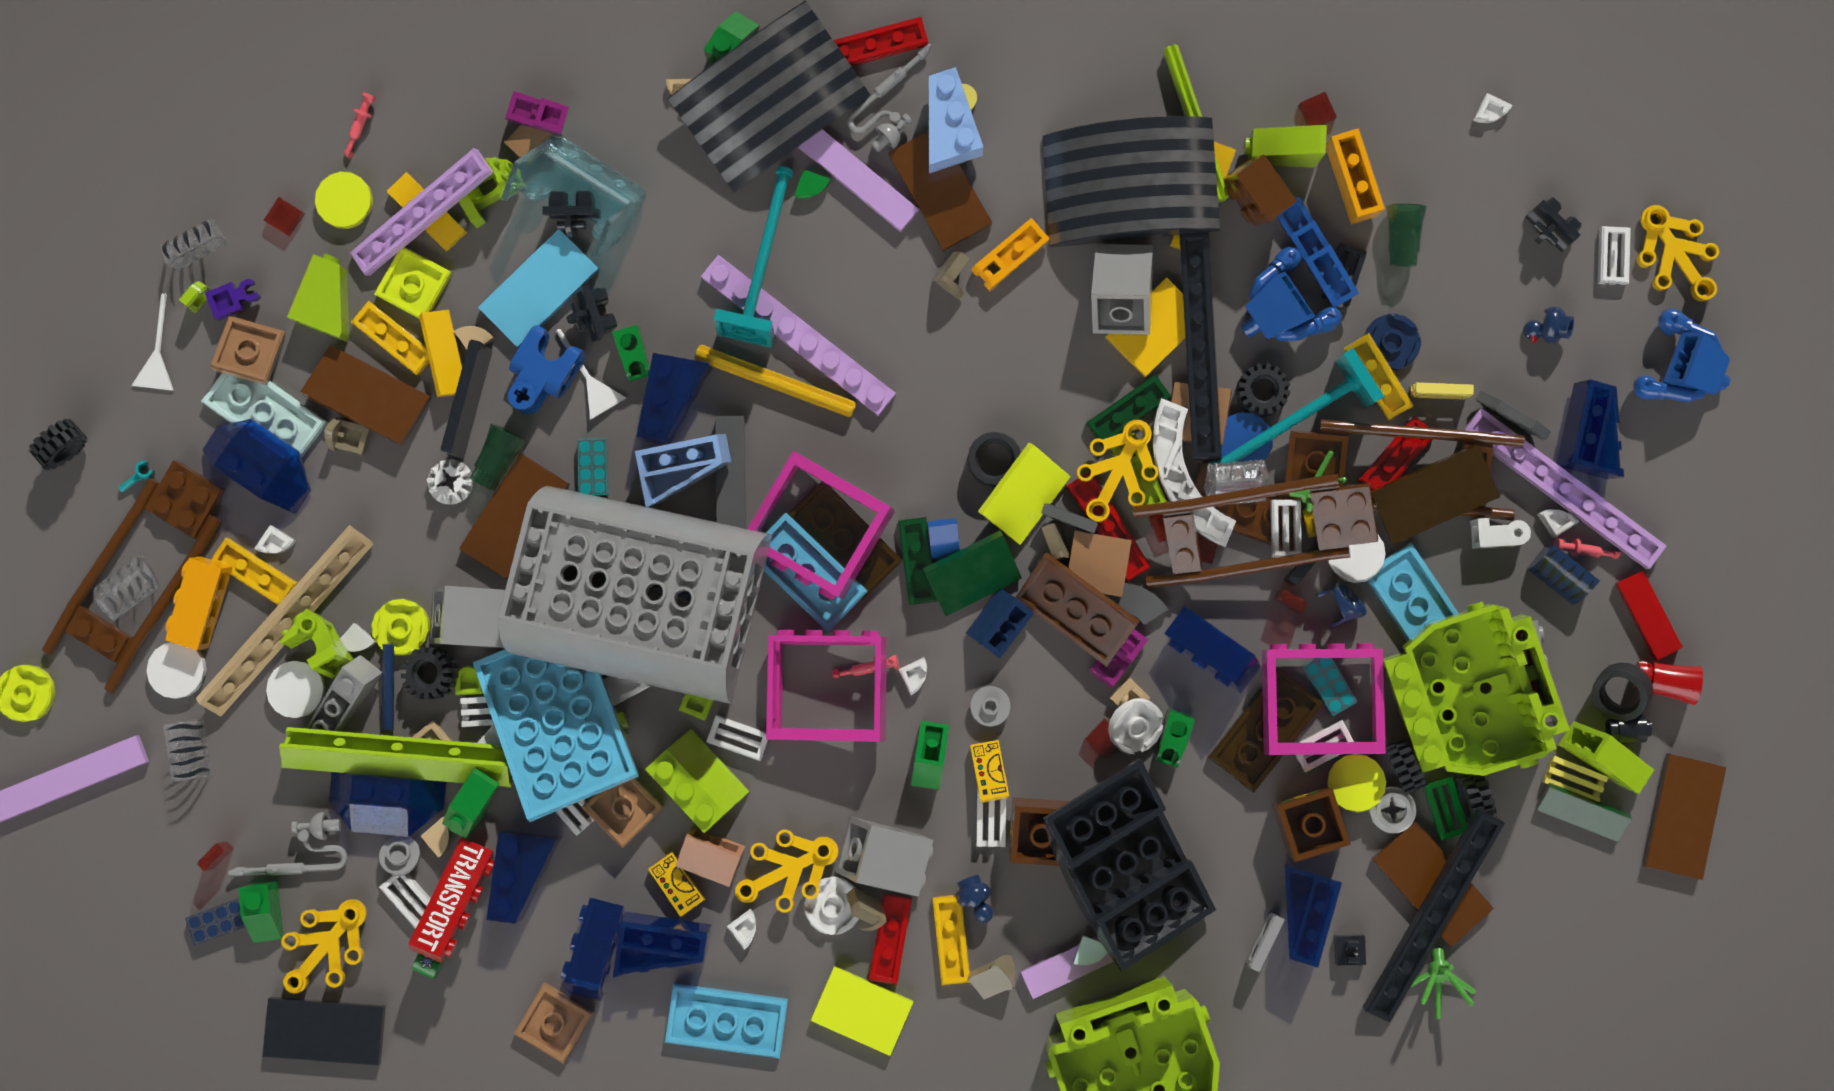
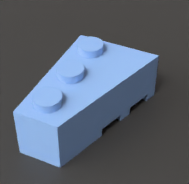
(951, 123)
(679, 465)

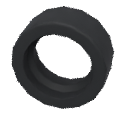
(978, 444)
(1614, 710)

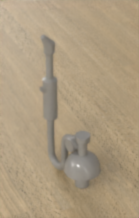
(888, 133)
(319, 828)

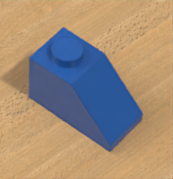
(943, 538)

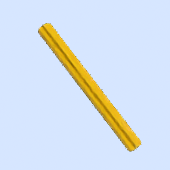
(775, 381)

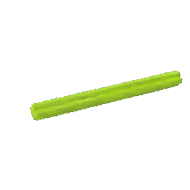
(1188, 101)

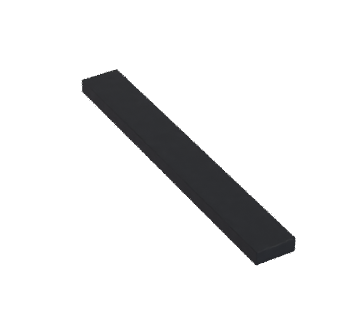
(1200, 347)
(1433, 915)

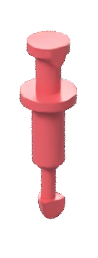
(359, 122)
(1576, 548)
(865, 668)

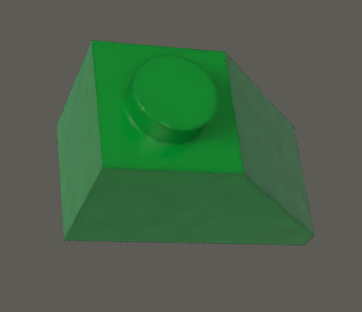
(729, 35)
(930, 755)
(470, 804)
(261, 911)

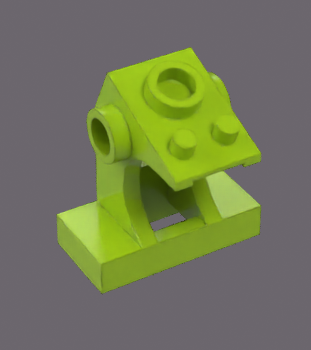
(476, 201)
(330, 651)

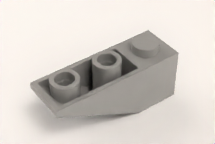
(345, 695)

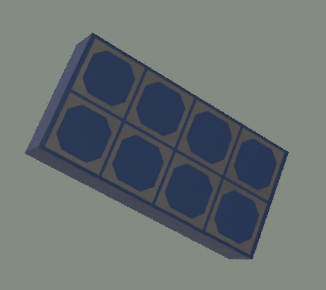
(215, 922)

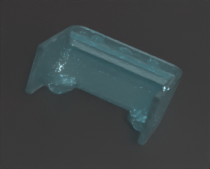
(569, 169)

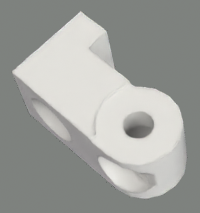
(1498, 536)

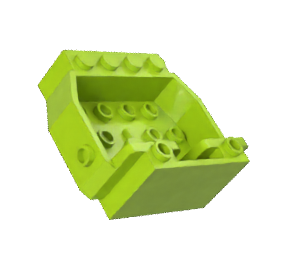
(1486, 728)
(1167, 1036)

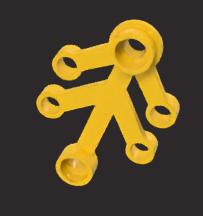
(1675, 250)
(1120, 466)
(791, 868)
(328, 943)

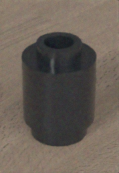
(1629, 731)

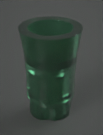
(1405, 232)
(496, 456)

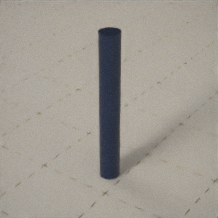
(388, 687)

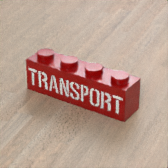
(452, 900)

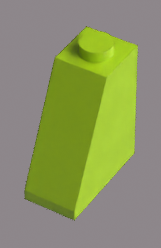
(1288, 145)
(323, 298)
(1606, 756)

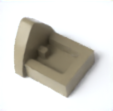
(949, 272)
(346, 436)
(1056, 541)
(867, 909)
(994, 977)

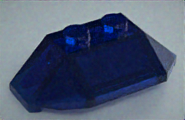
(260, 463)
(385, 803)

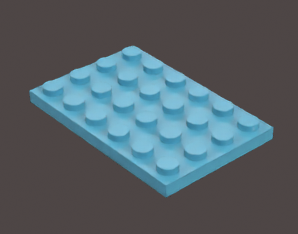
(554, 731)

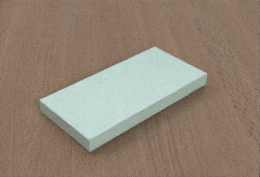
(268, 405)

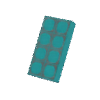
(593, 467)
(1329, 685)

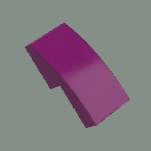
(536, 113)
(1125, 656)

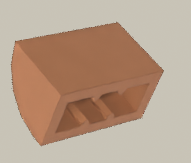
(710, 856)

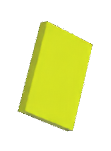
(1022, 492)
(862, 1010)

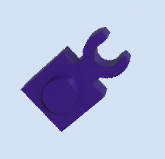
(228, 299)

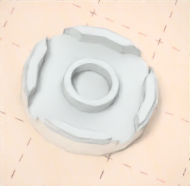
(1364, 562)
(176, 670)
(295, 689)
(1135, 726)
(830, 910)

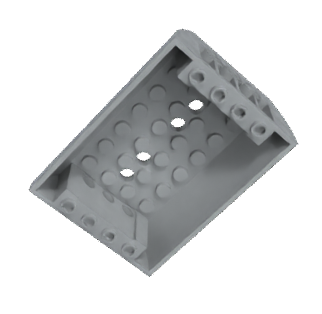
(617, 625)

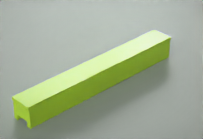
(392, 756)

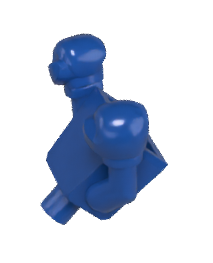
(1280, 308)
(1696, 365)

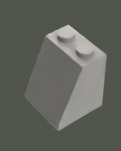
(1122, 289)
(466, 616)
(884, 856)

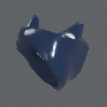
(1348, 603)

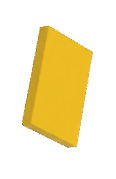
(1166, 330)

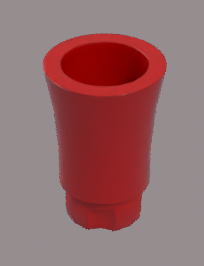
(1674, 680)

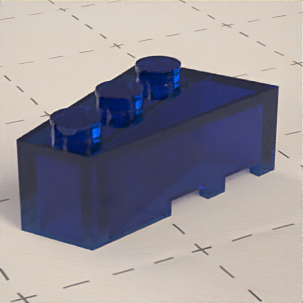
(668, 396)
(1591, 431)
(1212, 650)
(517, 872)
(1310, 910)
(658, 942)
(593, 948)

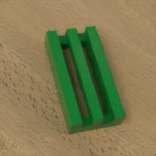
(1437, 784)

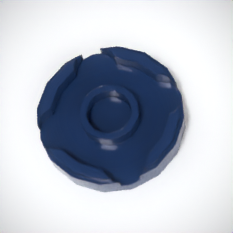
(1396, 339)

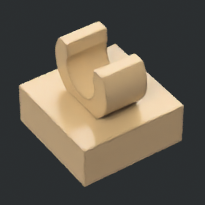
(1128, 691)

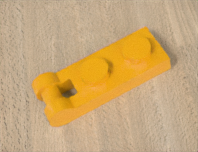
(1011, 253)

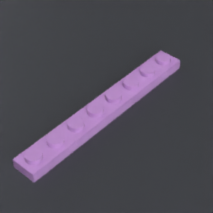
(802, 338)
(1572, 494)

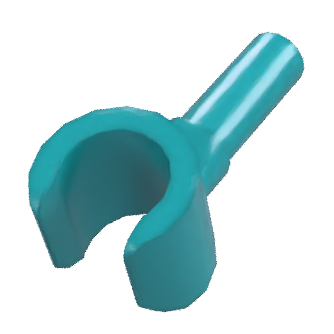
(137, 476)

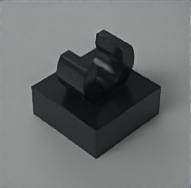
(1350, 949)

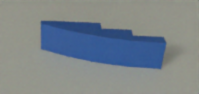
(1317, 254)

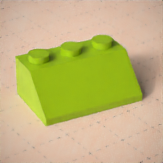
(697, 780)

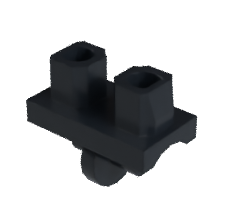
(559, 209)
(1552, 225)
(589, 301)

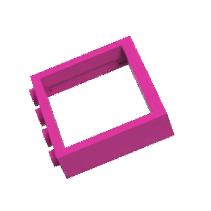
(864, 548)
(1334, 650)
(775, 686)

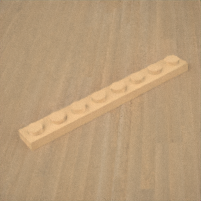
(265, 641)

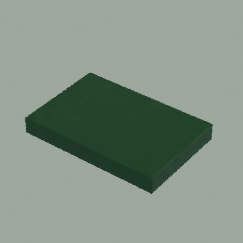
(972, 573)

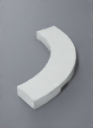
(1174, 474)

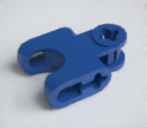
(541, 376)

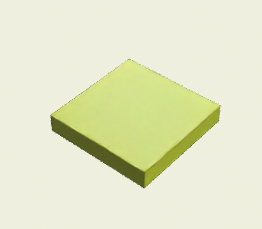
(413, 283)

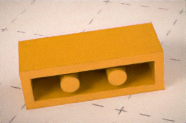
(1354, 176)
(198, 603)

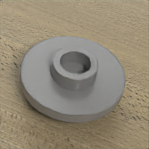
(990, 706)
(399, 855)

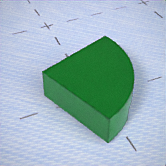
(811, 185)

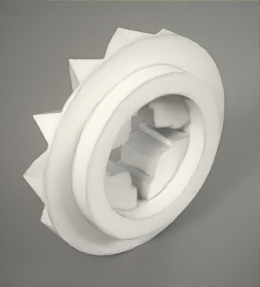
(462, 486)
(1402, 819)

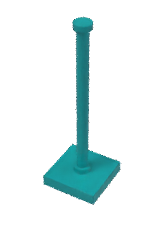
(745, 326)
(1356, 380)

